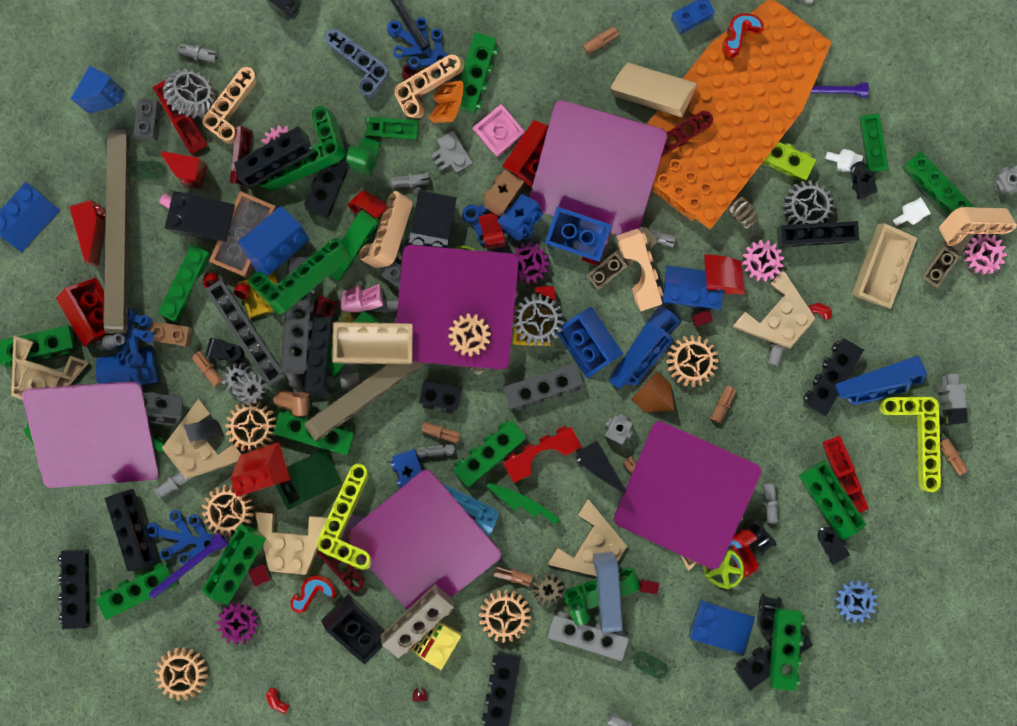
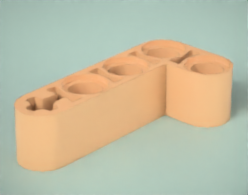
(430, 83)
(233, 101)
(976, 221)
(389, 233)

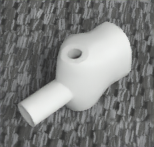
(844, 159)
(912, 212)

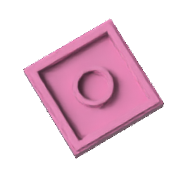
(499, 130)

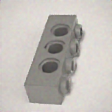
(614, 650)

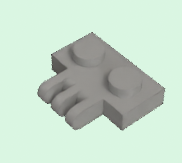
(451, 153)

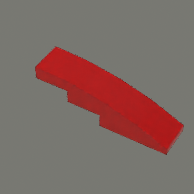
(185, 126)
(844, 471)

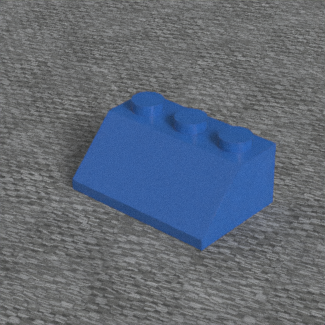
(97, 91)
(25, 216)
(273, 241)
(689, 289)
(589, 342)
(111, 371)

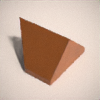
(655, 395)

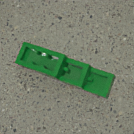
(516, 500)

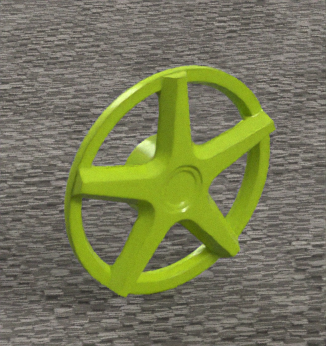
(724, 569)

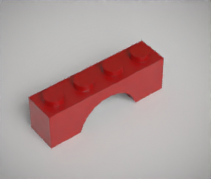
(520, 465)

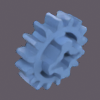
(850, 606)

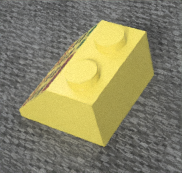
(437, 644)

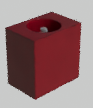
(702, 318)
(259, 575)
(649, 586)

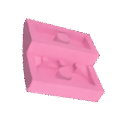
(358, 300)

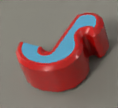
(735, 32)
(740, 545)
(309, 589)

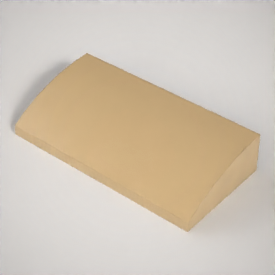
(653, 89)
(884, 265)
(372, 343)

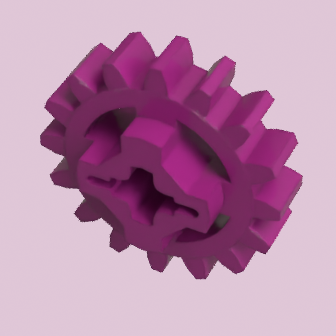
(536, 267)
(238, 614)

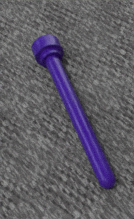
(860, 89)
(218, 542)

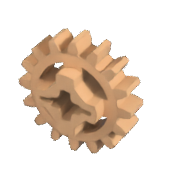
(478, 338)

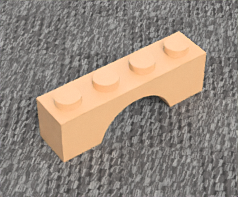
(645, 291)

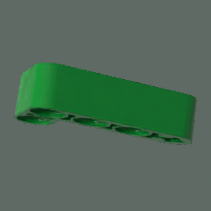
(363, 157)
(355, 239)
(585, 595)

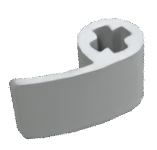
(350, 377)

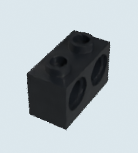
(441, 391)

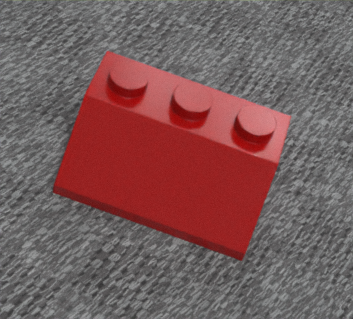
(526, 155)
(85, 310)
(259, 470)

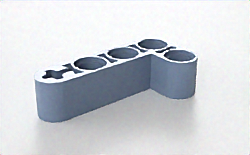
(355, 59)
(608, 592)

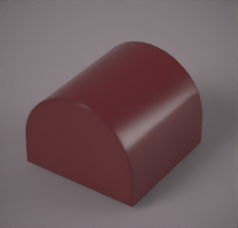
(324, 307)

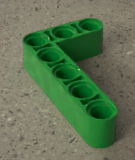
(322, 150)
(302, 279)

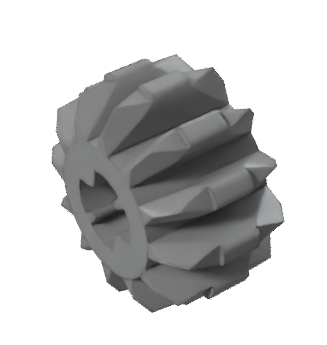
(232, 374)
(249, 387)

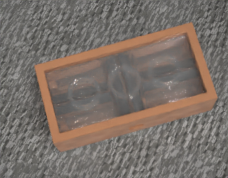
(246, 215)

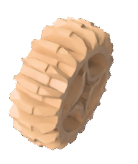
(695, 369)
(251, 417)
(223, 517)
(514, 616)
(195, 686)

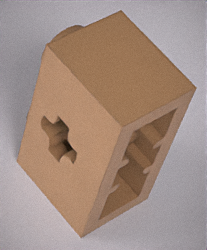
(511, 188)
(171, 334)

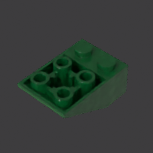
(308, 479)

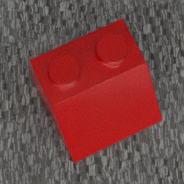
(186, 168)

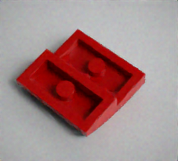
(724, 274)

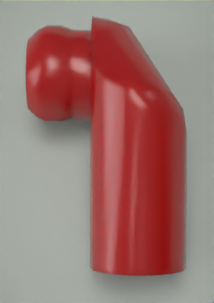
(823, 310)
(273, 701)

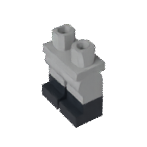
(952, 400)

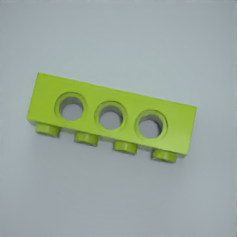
(782, 164)

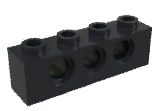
(273, 157)
(324, 207)
(818, 234)
(842, 372)
(130, 530)
(81, 599)
(511, 662)
(754, 678)

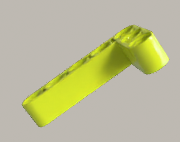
(923, 435)
(343, 520)

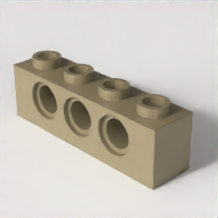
(419, 611)

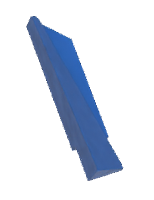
(646, 348)
(884, 382)

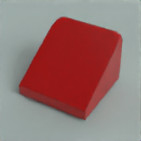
(546, 291)

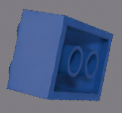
(578, 233)
(721, 627)

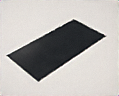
(203, 430)

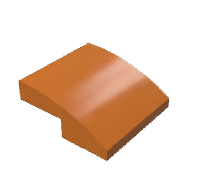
(448, 102)

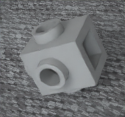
(1006, 180)
(613, 434)

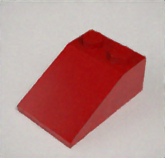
(90, 229)

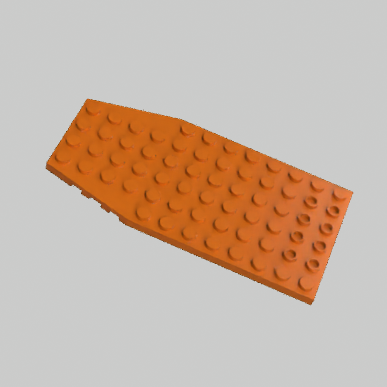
(751, 106)

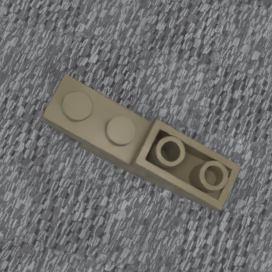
(943, 261)
(616, 264)

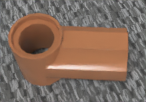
(295, 402)

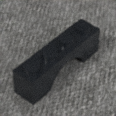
(319, 375)

